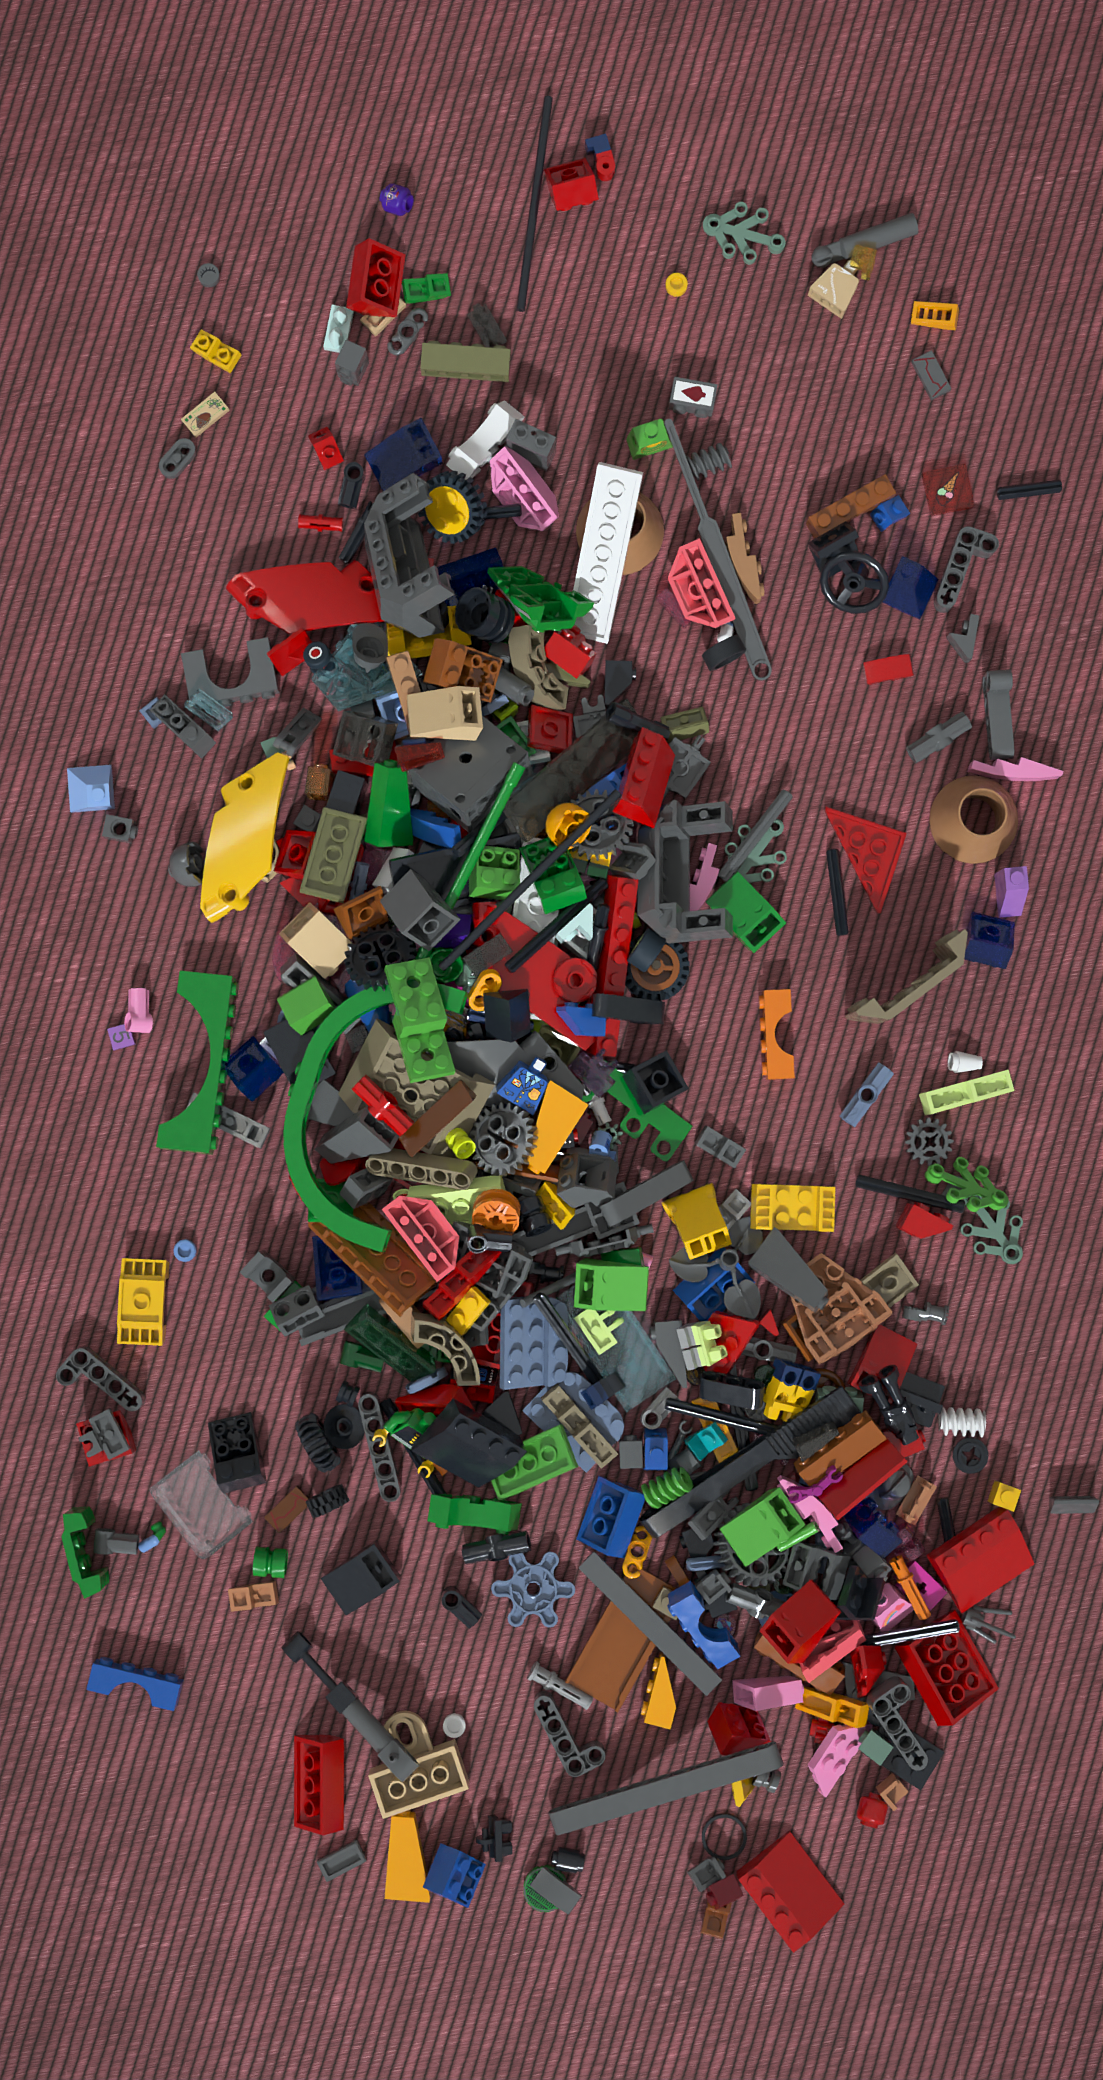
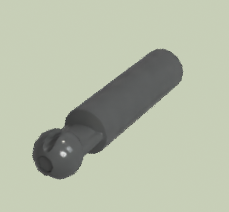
(872, 237)

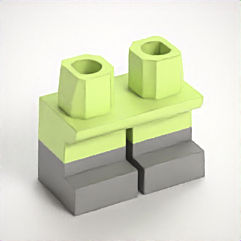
(700, 1344)

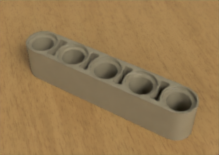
(423, 1168)

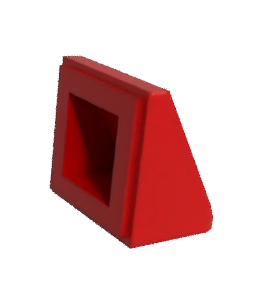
(767, 1321)

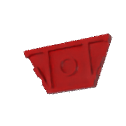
(734, 1336)

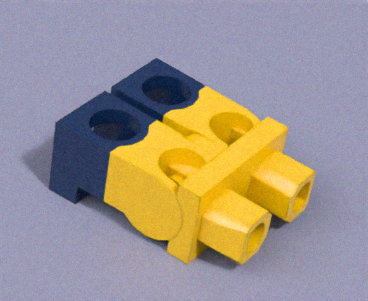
(789, 1389)

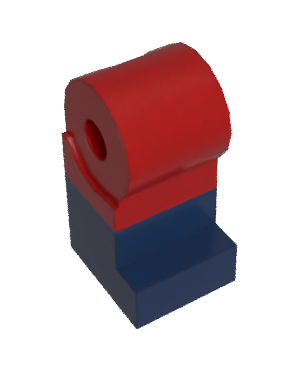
(603, 156)

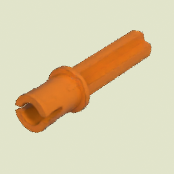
(910, 1587)

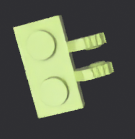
(596, 1330)

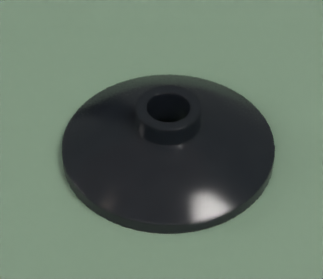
(352, 1426)

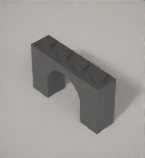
(260, 682)

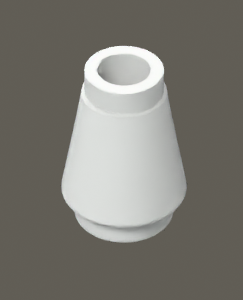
(963, 1062)

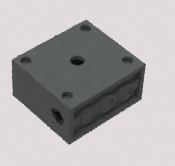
(470, 774)

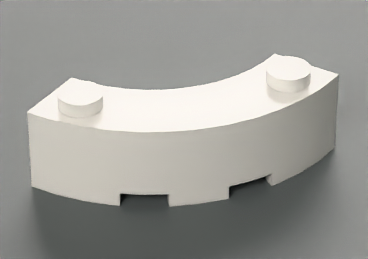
(483, 443)

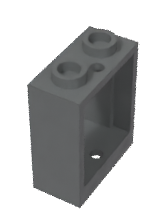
(536, 449)

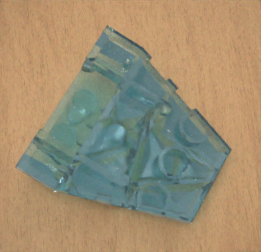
(348, 682)

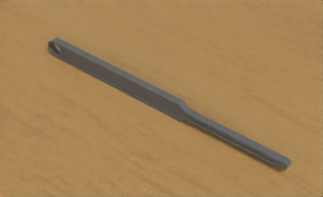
(722, 565)

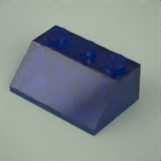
(470, 573)

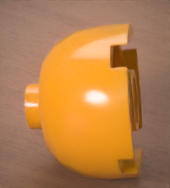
(563, 821)

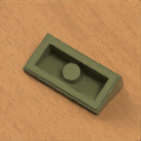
(686, 724)

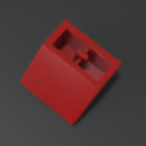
(920, 1223)
(85, 1427)
(736, 1728)

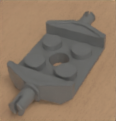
(596, 1247)

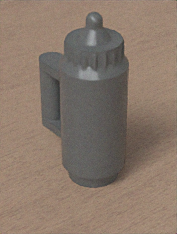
(514, 687)

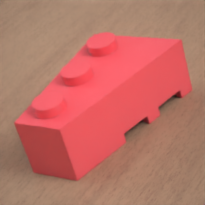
(835, 1644)

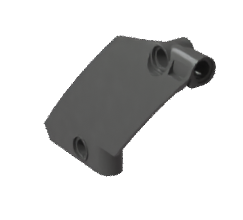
(497, 1057)

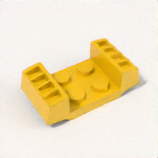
(421, 647)
(792, 1207)
(142, 1301)

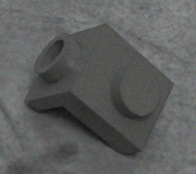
(713, 1586)
(706, 1873)

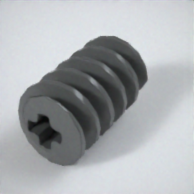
(709, 460)

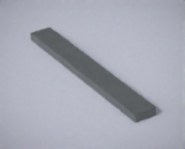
(650, 1623)

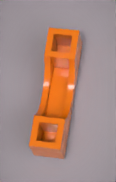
(777, 1062)

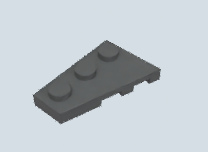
(886, 1674)

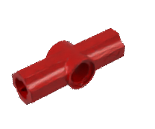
(382, 1105)

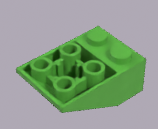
(610, 1286)
(762, 1526)

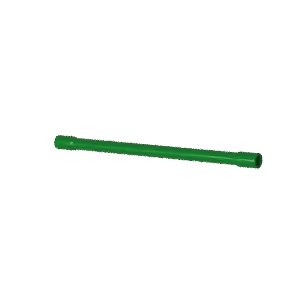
(509, 784)

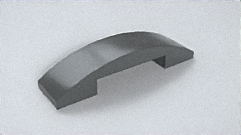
(241, 1126)

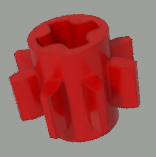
(820, 1729)

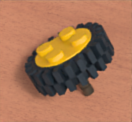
(455, 507)

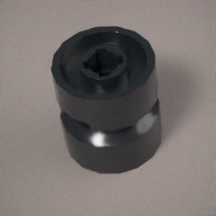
(535, 1220)

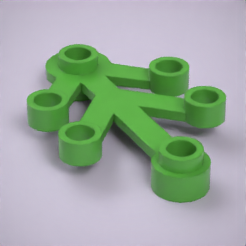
(993, 1197)

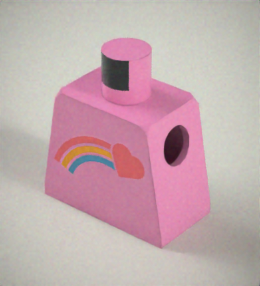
(892, 1608)

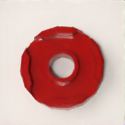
(562, 982)

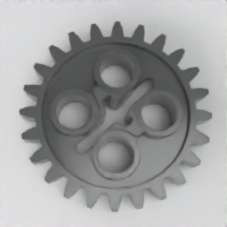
(607, 839)
(512, 1120)

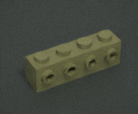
(465, 362)

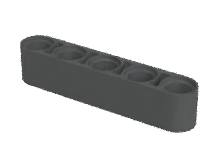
(646, 1193)
(379, 1457)

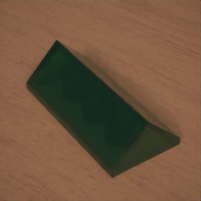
(390, 1344)

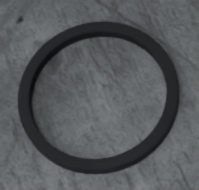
(744, 1836)

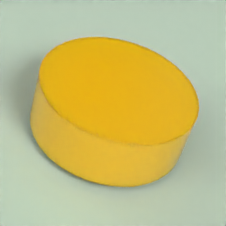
(676, 284)

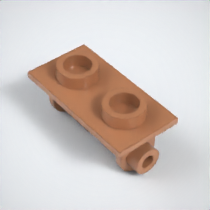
(916, 1500)

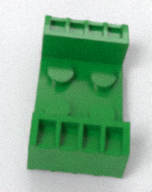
(78, 1561)

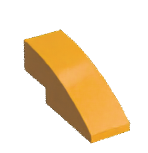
(834, 1707)

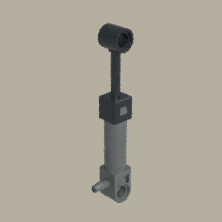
(347, 1702)

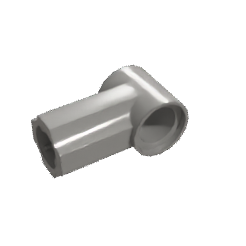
(658, 1408)

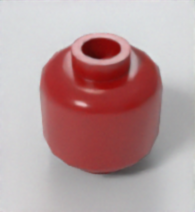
(872, 1810)

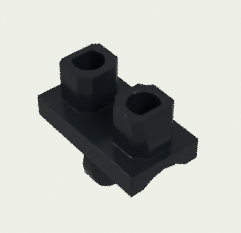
(492, 1838)

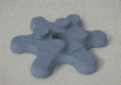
(527, 1603)

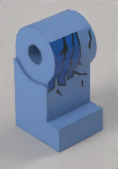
(601, 1144)

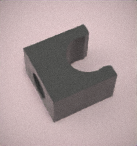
(255, 1271)

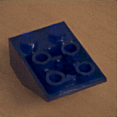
(404, 453)

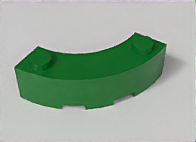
(471, 1511)

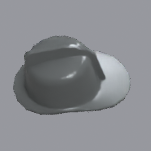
(369, 646)
(893, 1489)

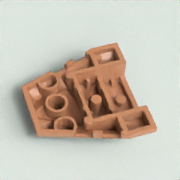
(846, 1318)

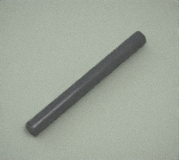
(549, 1289)

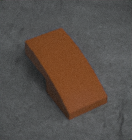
(715, 1920)

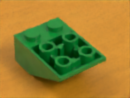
(560, 882)
(752, 915)

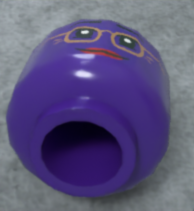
(396, 199)

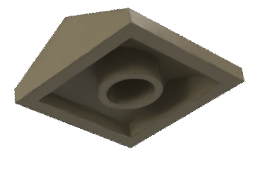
(891, 1280)

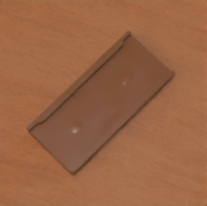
(393, 1274)
(617, 1647)

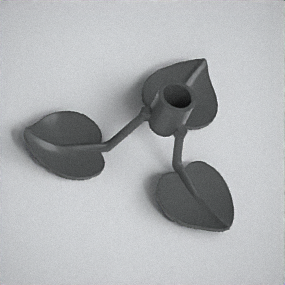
(742, 1298)

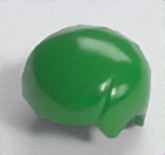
(451, 972)

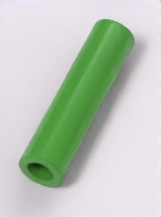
(800, 1535)

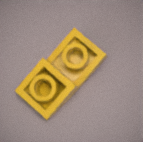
(215, 351)

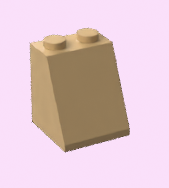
(316, 940)

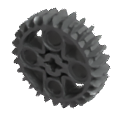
(746, 1573)

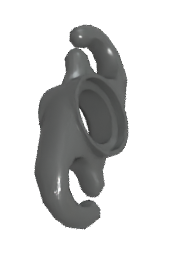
(407, 341)

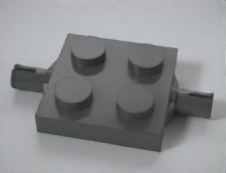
(687, 767)

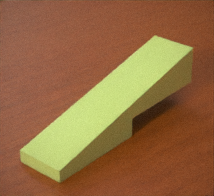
(966, 1092)

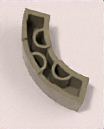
(528, 664)
(443, 1336)

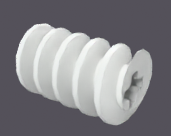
(962, 1421)

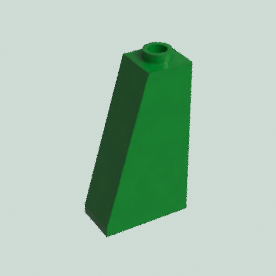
(389, 807)

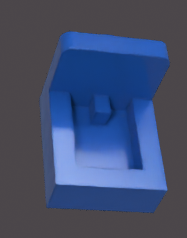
(889, 513)

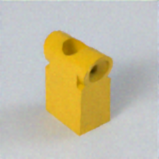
(698, 1221)

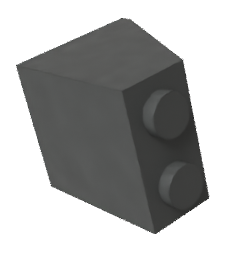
(419, 910)

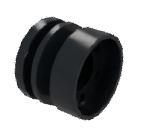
(484, 615)

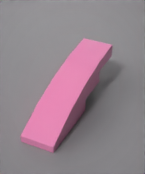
(1023, 770)

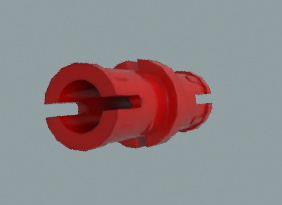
(320, 522)

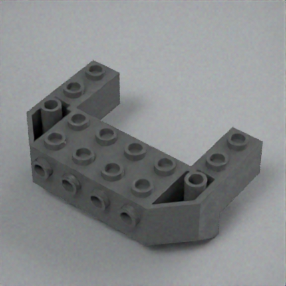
(666, 887)

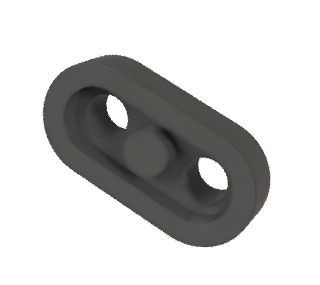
(176, 458)

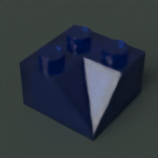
(873, 1527)

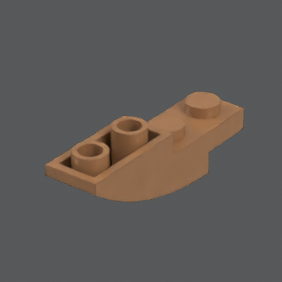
(745, 566)

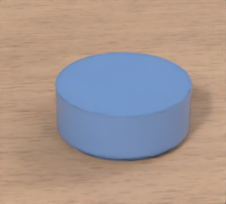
(185, 1250)

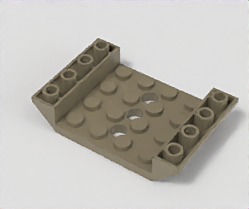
(950, 952)
(384, 1064)

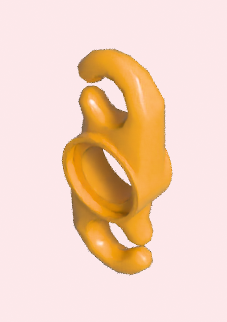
(638, 1561)

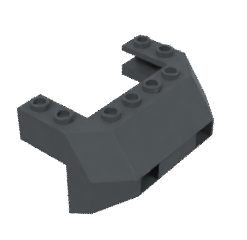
(398, 561)

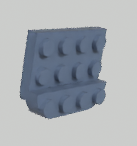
(530, 1347)
(604, 1417)

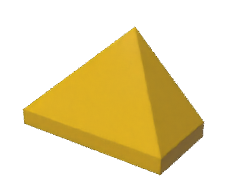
(555, 1206)

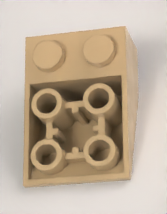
(446, 713)

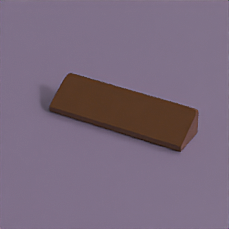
(437, 1117)

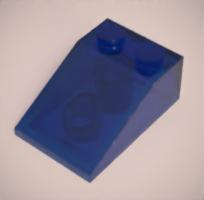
(332, 1274)

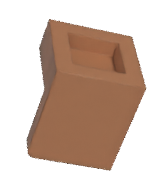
(892, 1790)

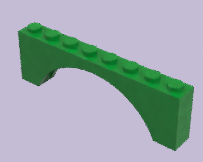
(197, 1125)

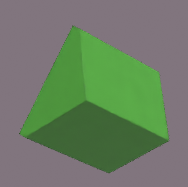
(306, 1005)

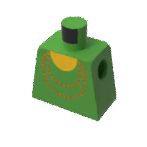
(649, 439)

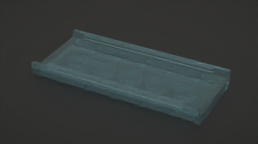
(633, 1356)

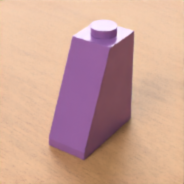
(1011, 891)

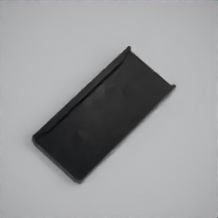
(442, 867)

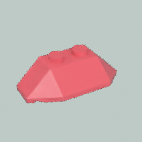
(698, 587)
(425, 1233)

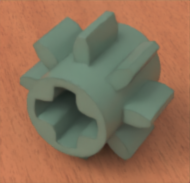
(614, 1130)

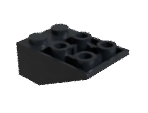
(236, 1453)
(361, 1578)

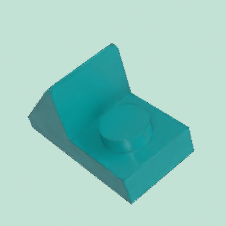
(705, 1440)

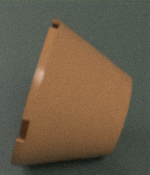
(643, 546)
(952, 834)

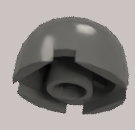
(187, 864)

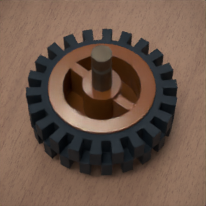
(663, 977)

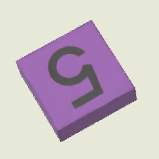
(120, 1037)

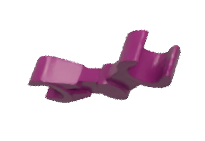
(816, 1489)

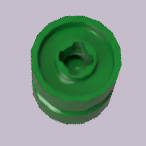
(270, 1562)

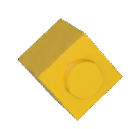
(1004, 1495)

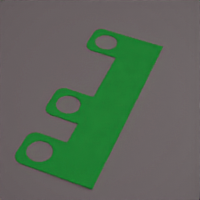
(671, 1126)

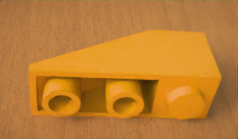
(660, 1705)

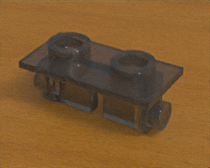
(486, 326)

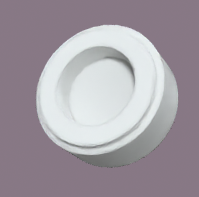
(454, 1725)

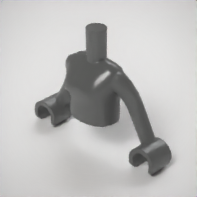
(685, 1458)

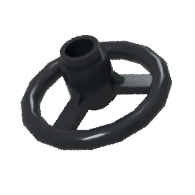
(854, 581)

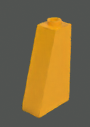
(555, 1122)
(406, 1861)

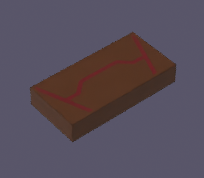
(287, 1509)

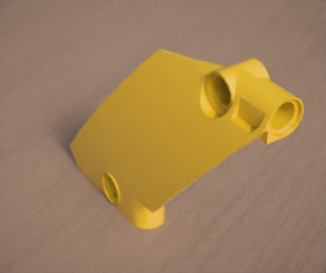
(242, 838)

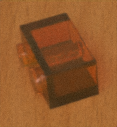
(319, 782)

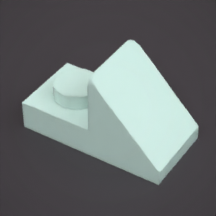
(582, 922)

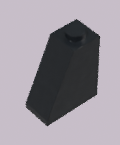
(503, 1412)

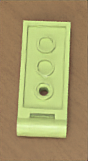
(454, 1203)

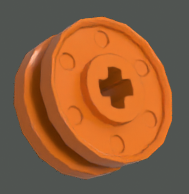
(496, 1210)

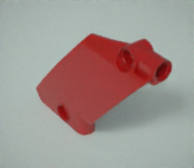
(308, 595)
(534, 974)

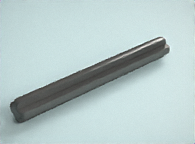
(755, 835)

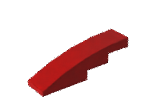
(459, 1281)

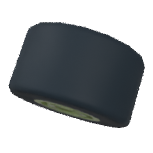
(646, 950)

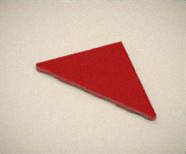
(871, 850)

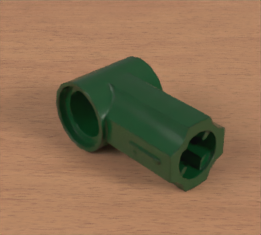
(357, 1356)

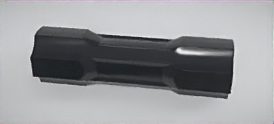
(624, 717)

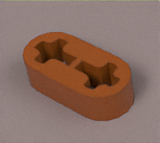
(677, 1570)

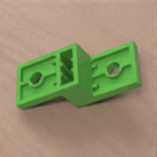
(419, 1020)

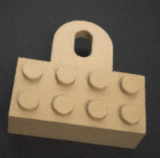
(437, 1777)

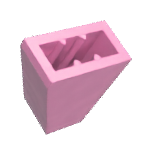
(768, 1692)

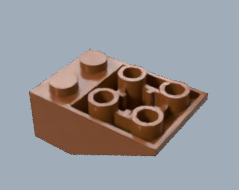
(460, 665)

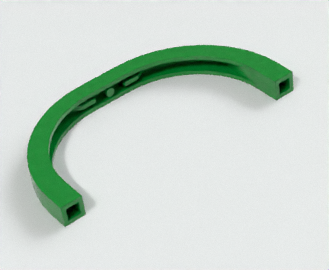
(301, 1098)

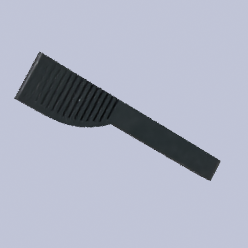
(777, 1444)

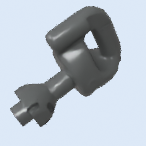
(852, 1543)

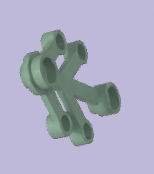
(740, 232)
(754, 857)
(995, 1231)

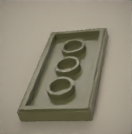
(333, 855)

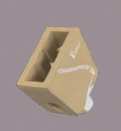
(835, 288)

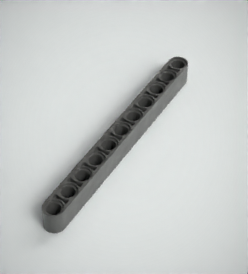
(666, 1788)

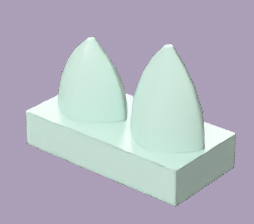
(338, 328)

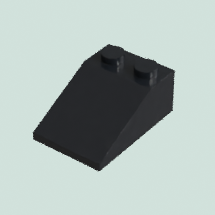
(290, 1049)

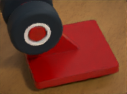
(298, 649)

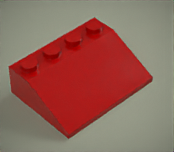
(981, 1558)
(948, 1672)
(790, 1891)

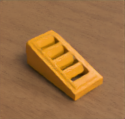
(941, 324)

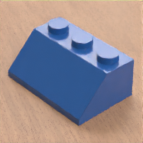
(708, 1295)
(611, 1517)

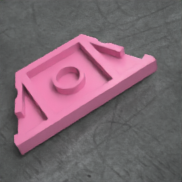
(835, 1754)

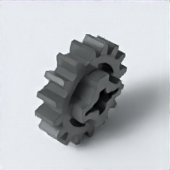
(935, 1148)

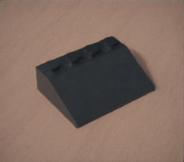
(469, 1444)

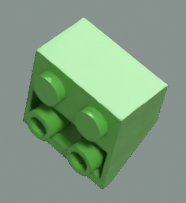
(495, 873)

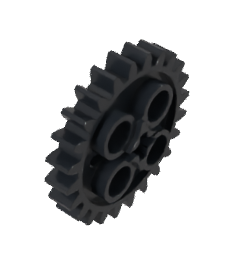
(360, 965)

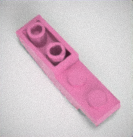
(704, 877)
(819, 1512)

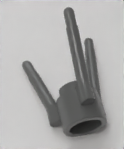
(973, 1618)

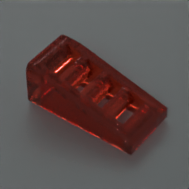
(417, 755)

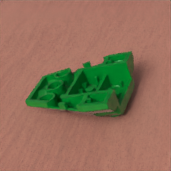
(539, 601)

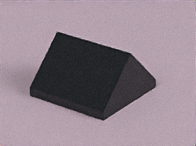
(507, 1014)

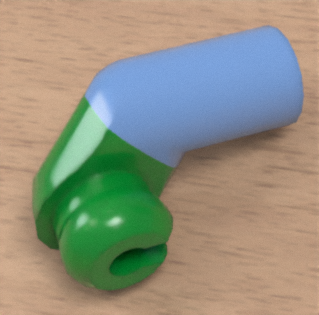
(154, 1539)

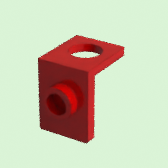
(326, 448)

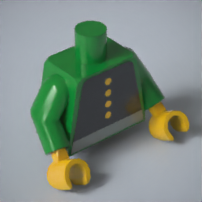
(407, 1429)

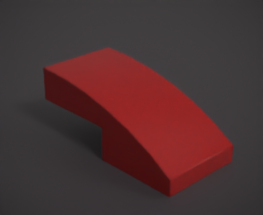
(888, 668)

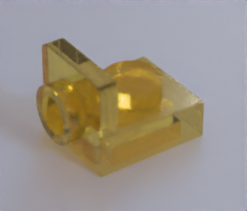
(863, 259)

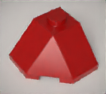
(867, 1667)

